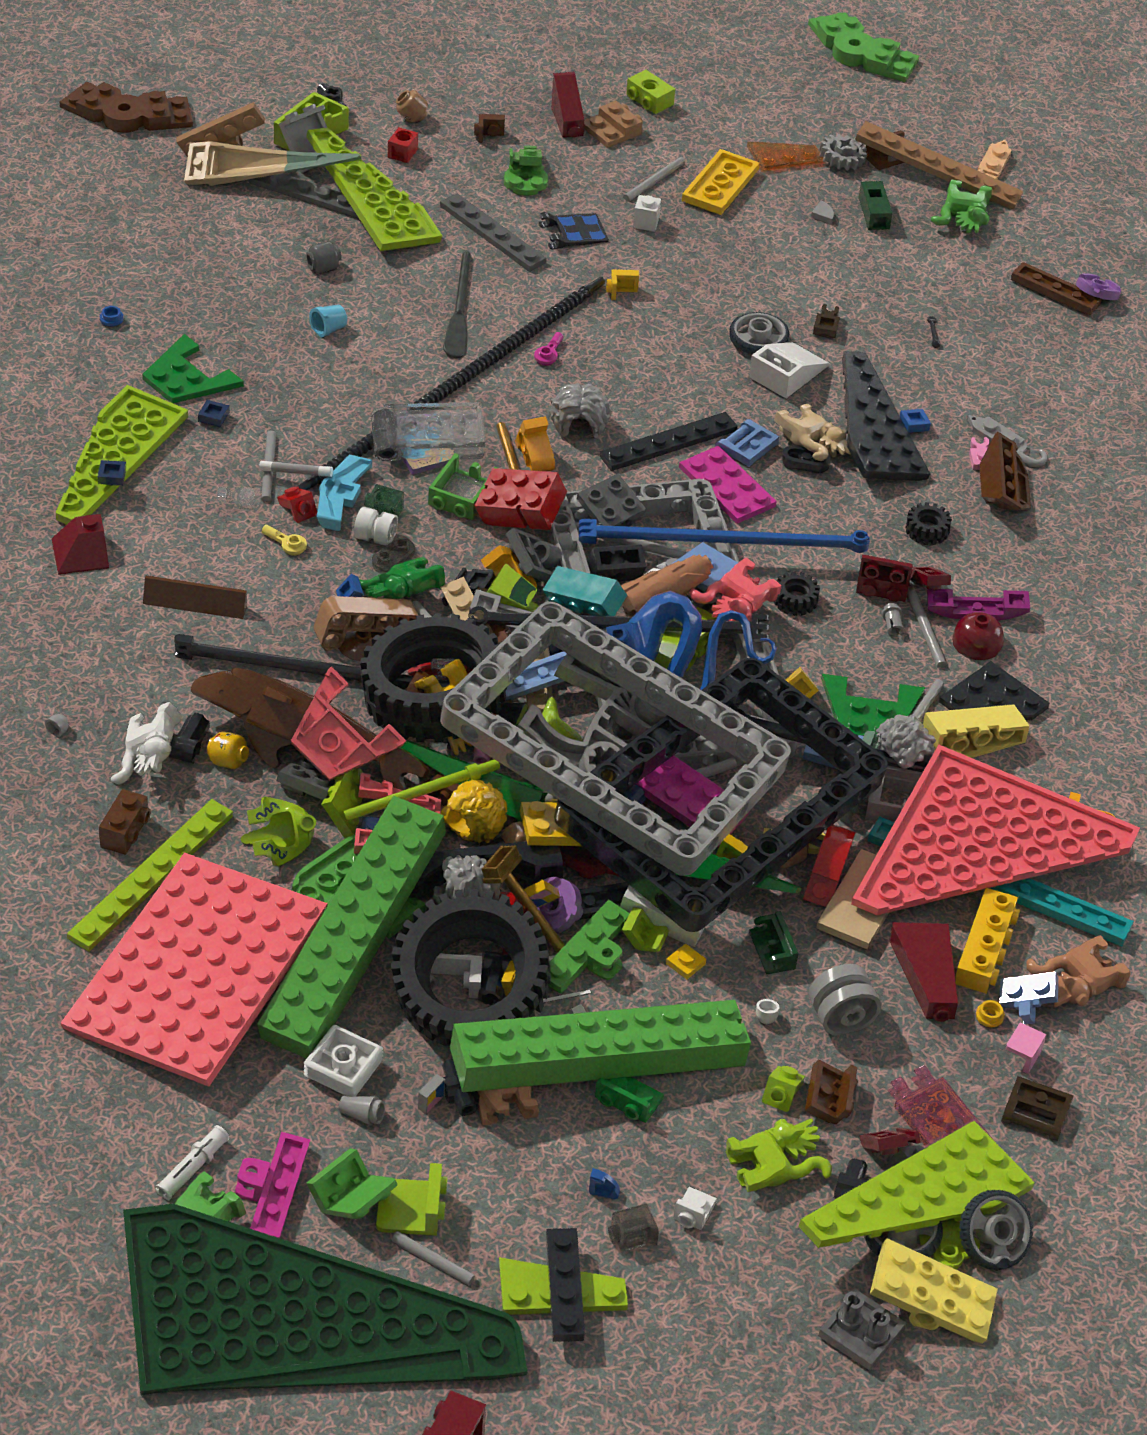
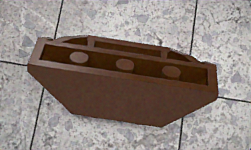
(1004, 475)

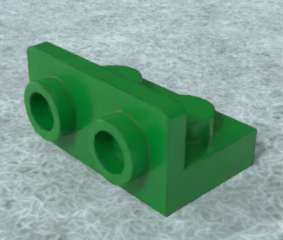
(629, 1096)

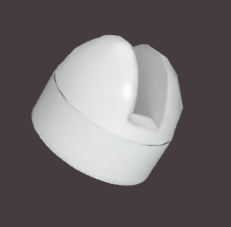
(767, 1011)

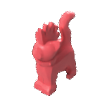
(739, 591)

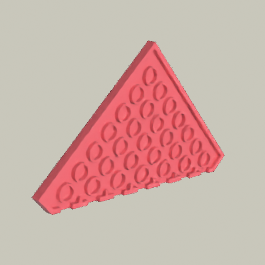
(981, 830)

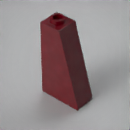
(928, 965)

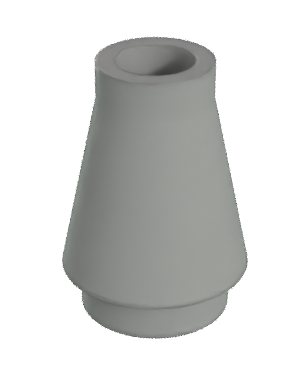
(365, 1109)

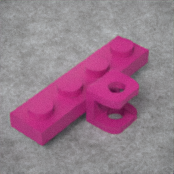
(273, 1183)

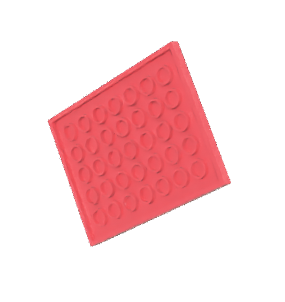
(195, 968)

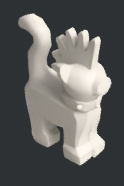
(148, 743)

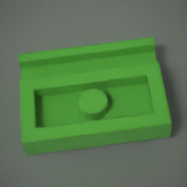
(528, 156)

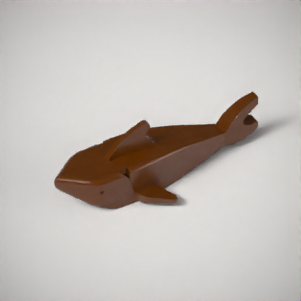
(274, 712)

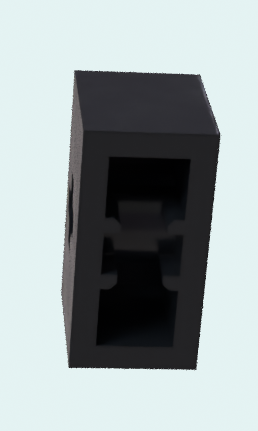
(617, 562)

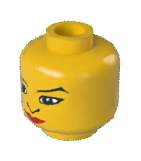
(227, 750)

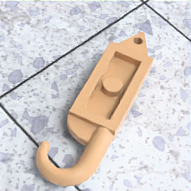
(995, 159)

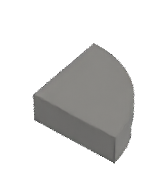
(823, 212)

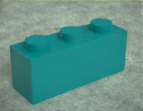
(584, 592)

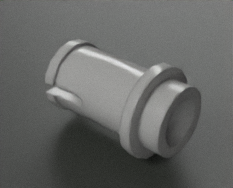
(892, 614)

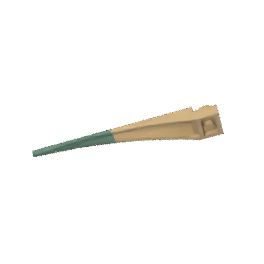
(226, 163)

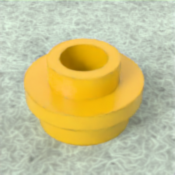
(991, 1007)

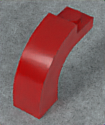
(829, 865)

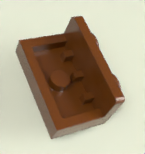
(831, 1092)

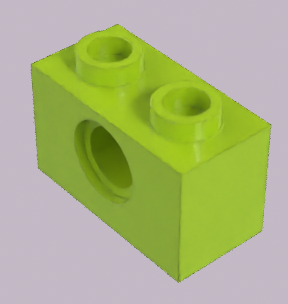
(650, 91)

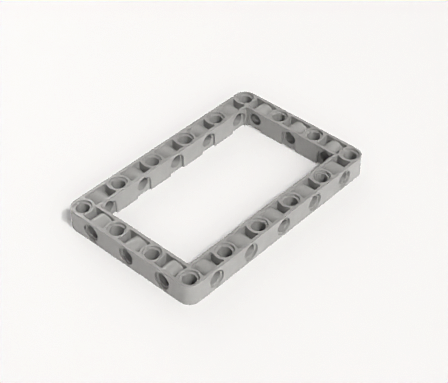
(553, 624)

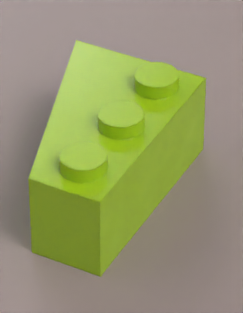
(335, 116)

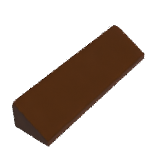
(195, 597)

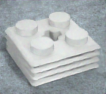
(343, 1061)

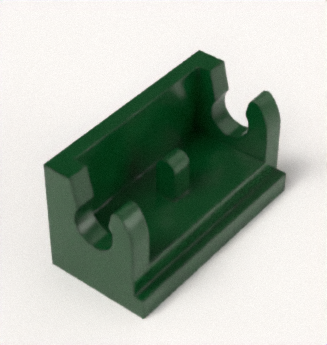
(774, 943)

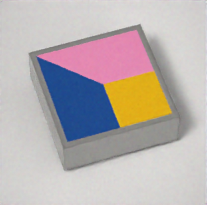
(431, 1093)

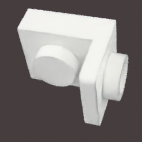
(694, 1208)

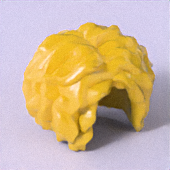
(476, 811)

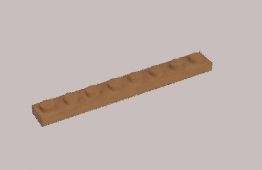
(936, 164)

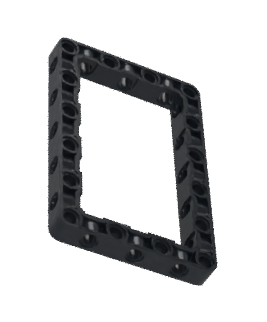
(698, 906)

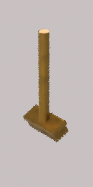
(499, 870)

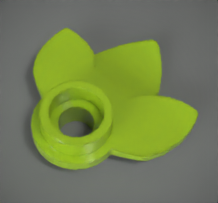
(950, 1244)

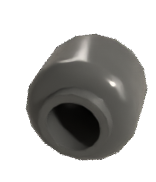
(323, 257)

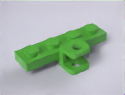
(590, 948)

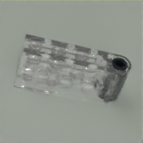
(428, 431)

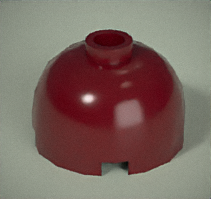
(978, 636)

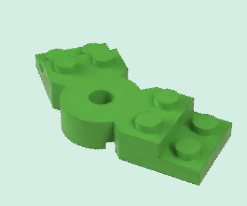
(856, 48)

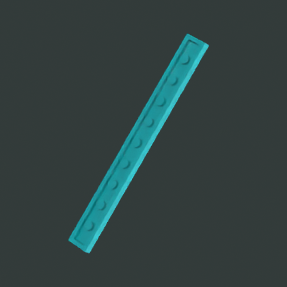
(1047, 900)

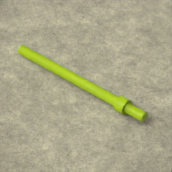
(471, 772)

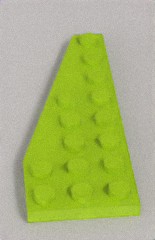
(382, 209)
(125, 431)
(921, 1190)

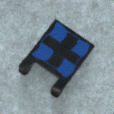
(574, 229)

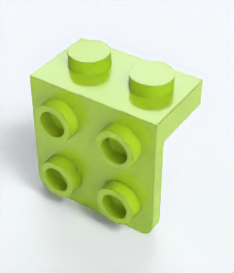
(414, 1205)

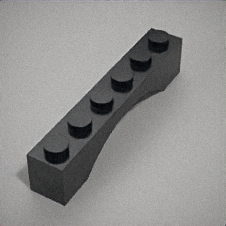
(536, 864)

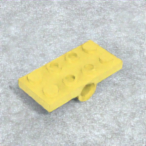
(933, 1292)

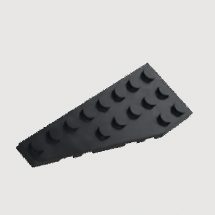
(874, 428)

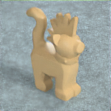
(809, 430)

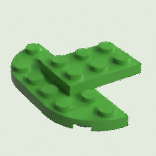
(325, 874)

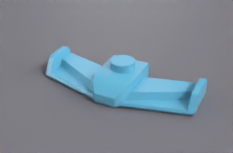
(340, 491)

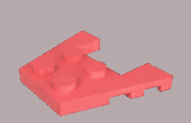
(331, 741)
(375, 790)

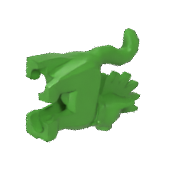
(967, 207)
(202, 1199)

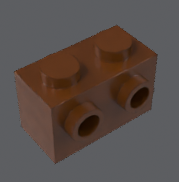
(124, 821)

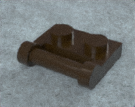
(1040, 1101)

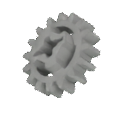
(843, 152)

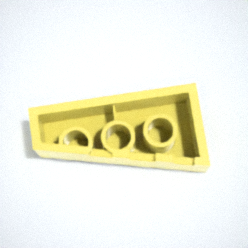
(977, 729)

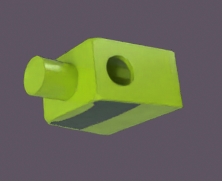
(514, 589)

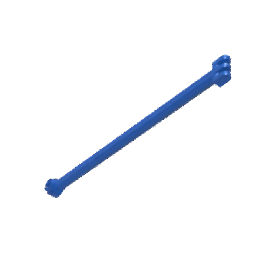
(589, 531)

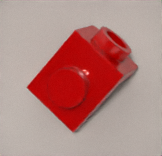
(300, 502)

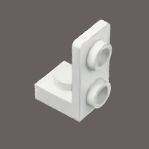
(465, 965)

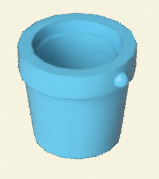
(327, 319)

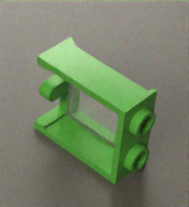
(456, 489)

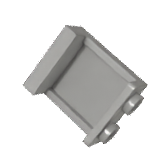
(296, 128)

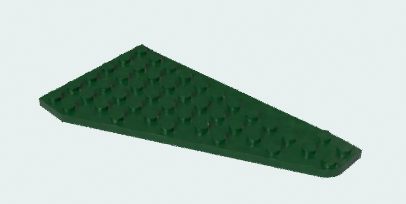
(262, 1312)

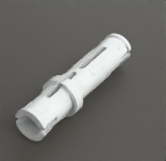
(201, 1153)

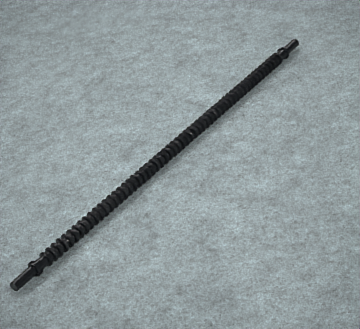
(474, 368)

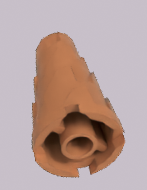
(676, 577)

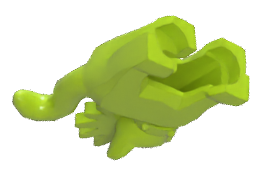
(767, 1155)

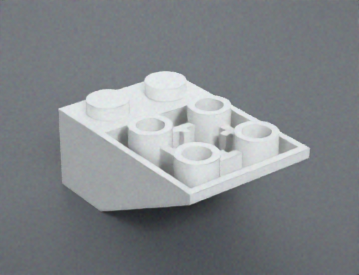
(785, 367)

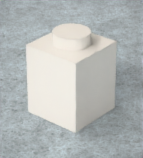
(646, 213)

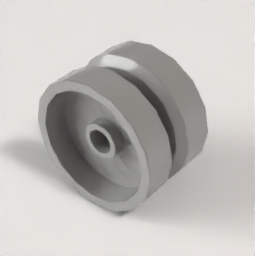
(844, 999)

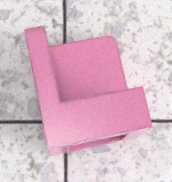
(1026, 1043)

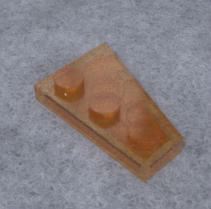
(782, 155)

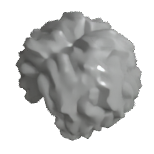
(580, 402)
(905, 740)
(465, 875)

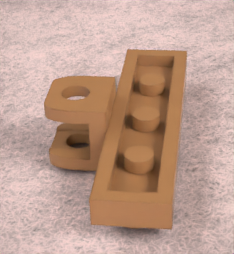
(224, 129)

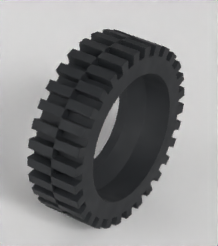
(462, 920)

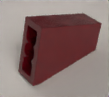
(567, 105)

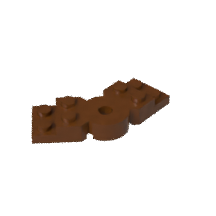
(128, 112)

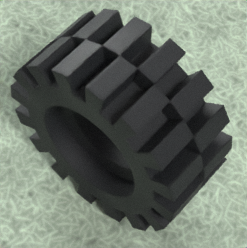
(928, 514)
(800, 584)

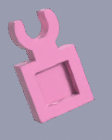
(977, 452)

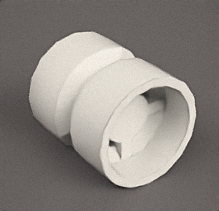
(380, 527)

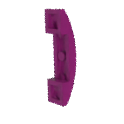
(955, 607)

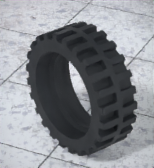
(413, 645)

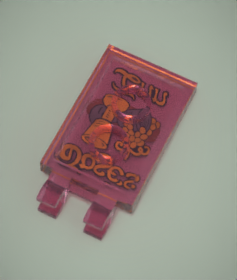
(931, 1108)

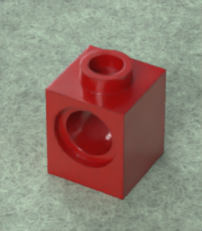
(402, 145)

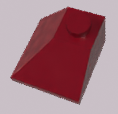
(81, 545)

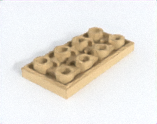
(847, 920)

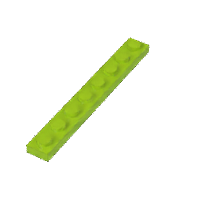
(148, 876)

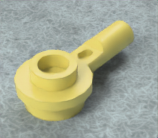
(291, 544)

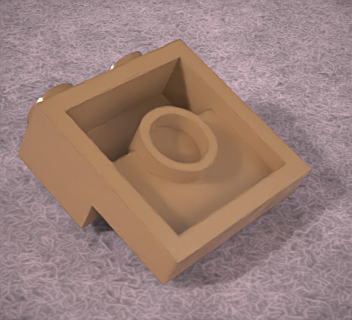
(614, 124)

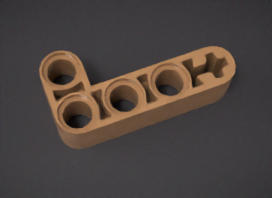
(358, 614)

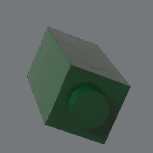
(875, 205)

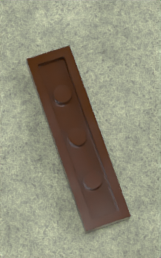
(1055, 288)

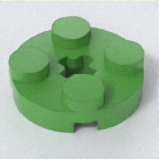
(515, 177)

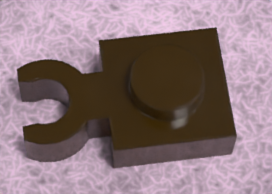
(827, 322)

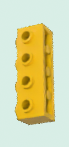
(986, 941)

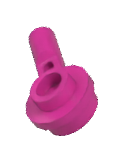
(546, 354)

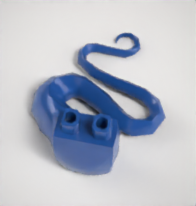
(648, 625)

